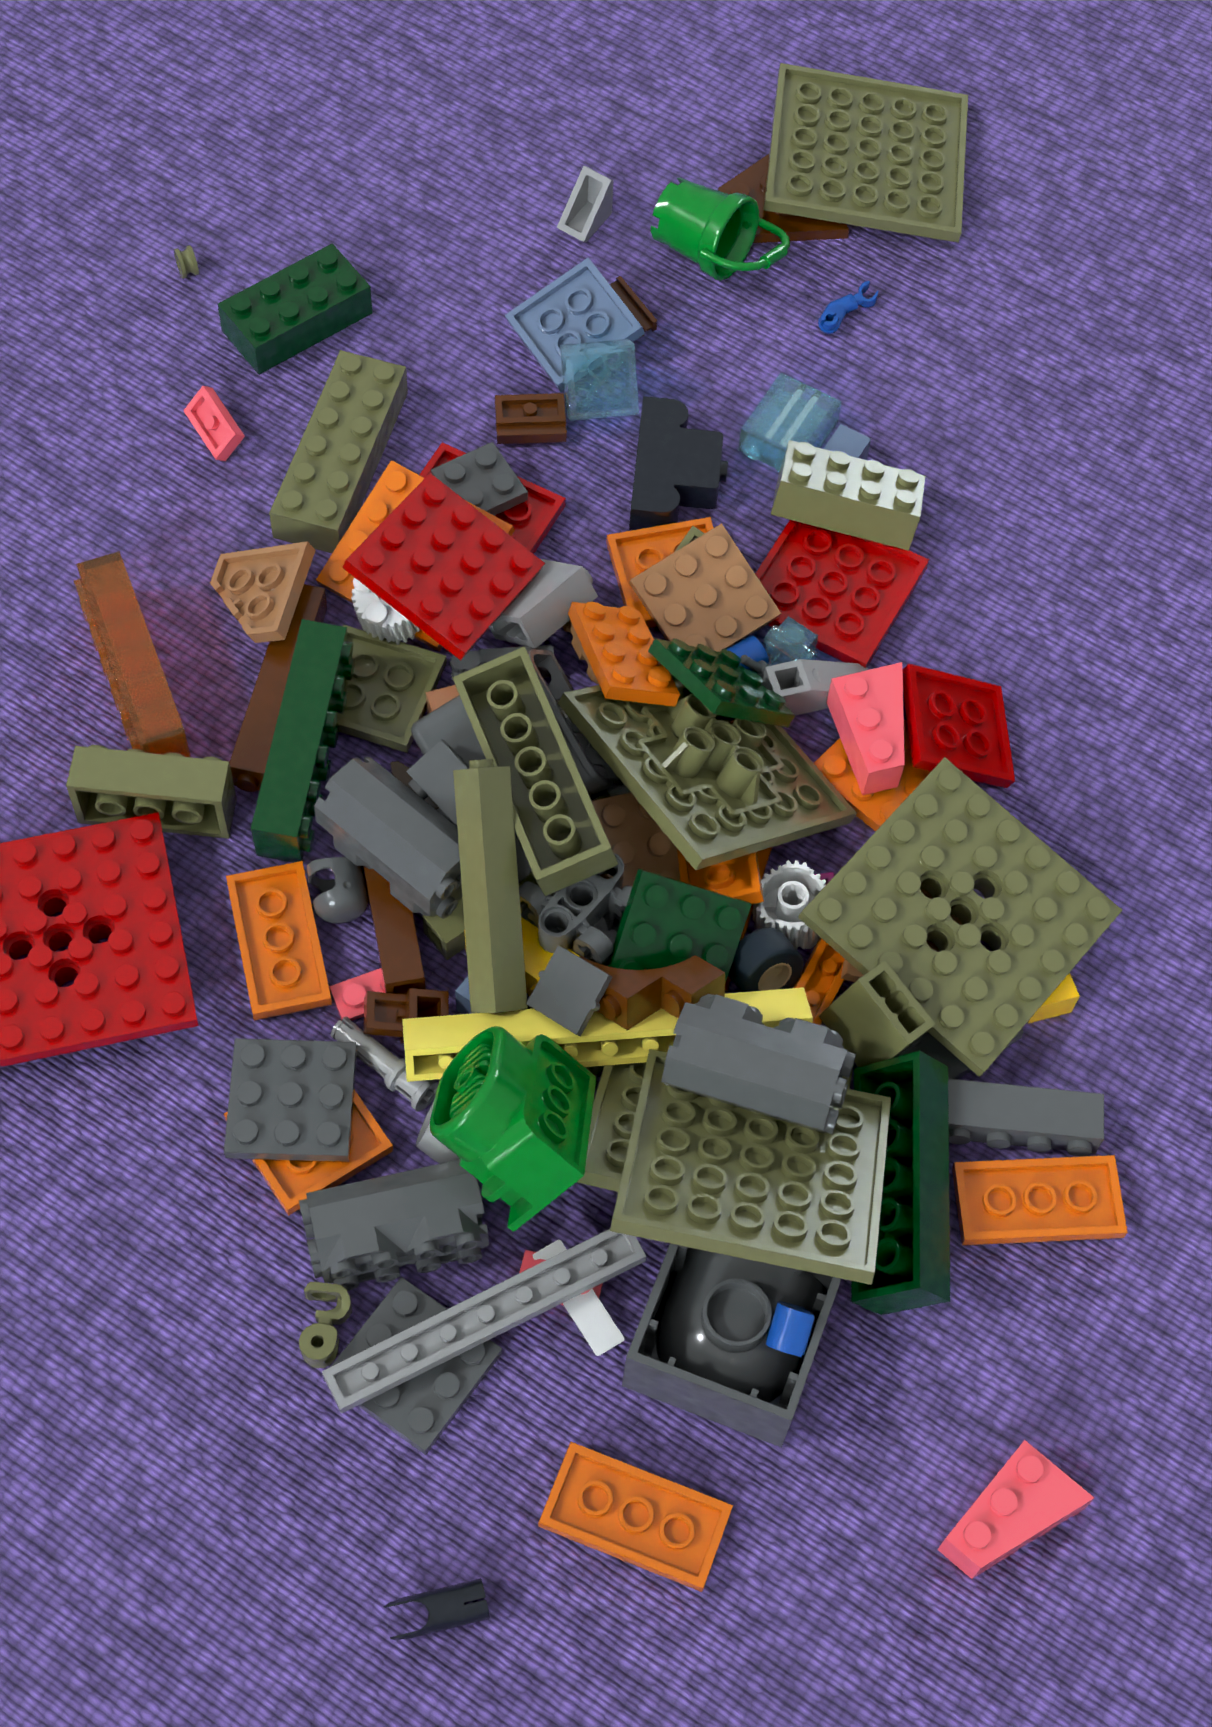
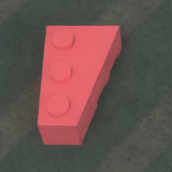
(871, 724)
(1013, 1510)

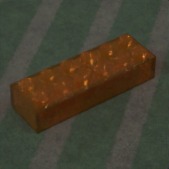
(129, 657)

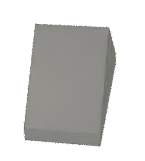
(588, 205)

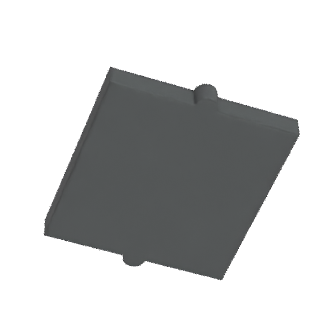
(569, 990)

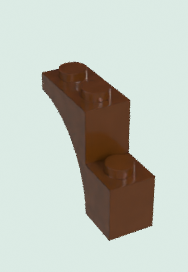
(640, 993)

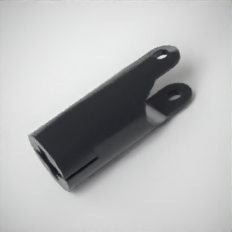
(447, 1607)

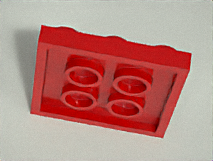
(959, 722)

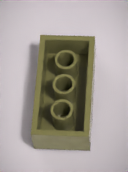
(849, 495)
(187, 792)

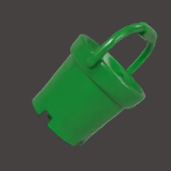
(713, 228)

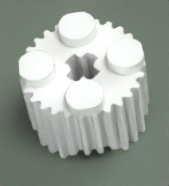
(379, 617)
(785, 897)

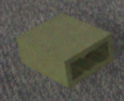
(877, 1016)

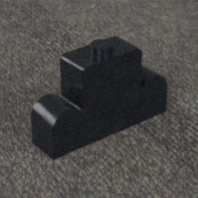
(673, 465)

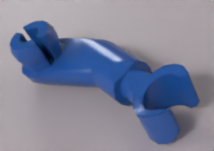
(837, 309)

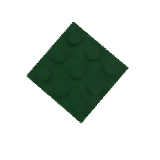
(722, 682)
(675, 921)

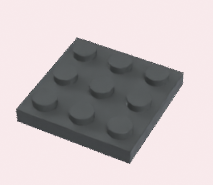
(291, 1100)
(429, 1402)

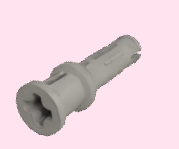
(386, 1064)

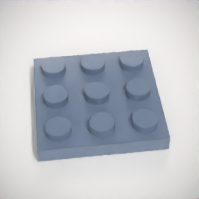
(572, 311)

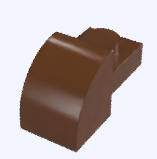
(386, 1010)

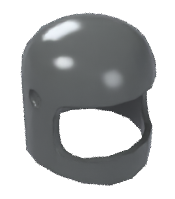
(342, 897)

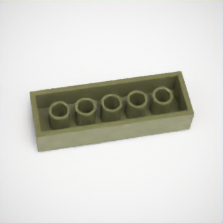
(339, 451)
(548, 794)

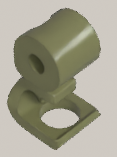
(321, 1341)

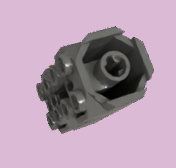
(395, 833)
(774, 1071)
(394, 1221)

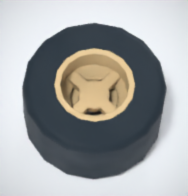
(765, 962)

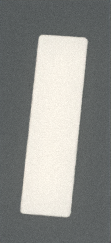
(587, 1311)

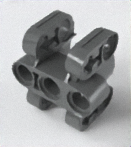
(576, 912)

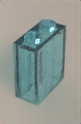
(784, 414)

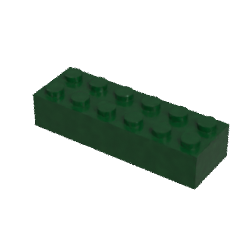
(302, 742)
(914, 1212)

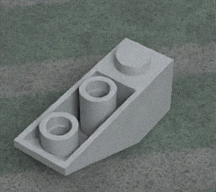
(806, 682)

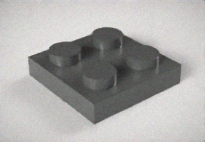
(483, 479)

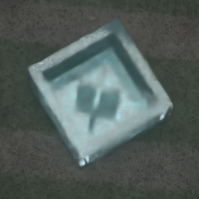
(599, 379)

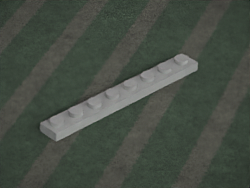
(481, 1318)

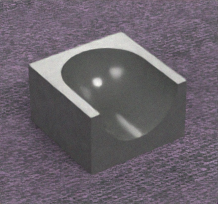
(708, 1336)

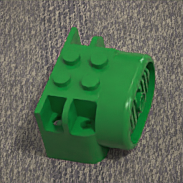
(516, 1118)

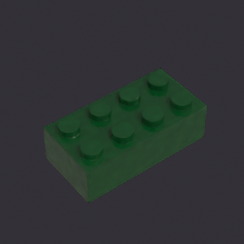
(295, 308)

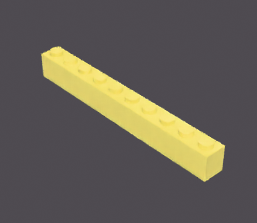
(436, 1040)

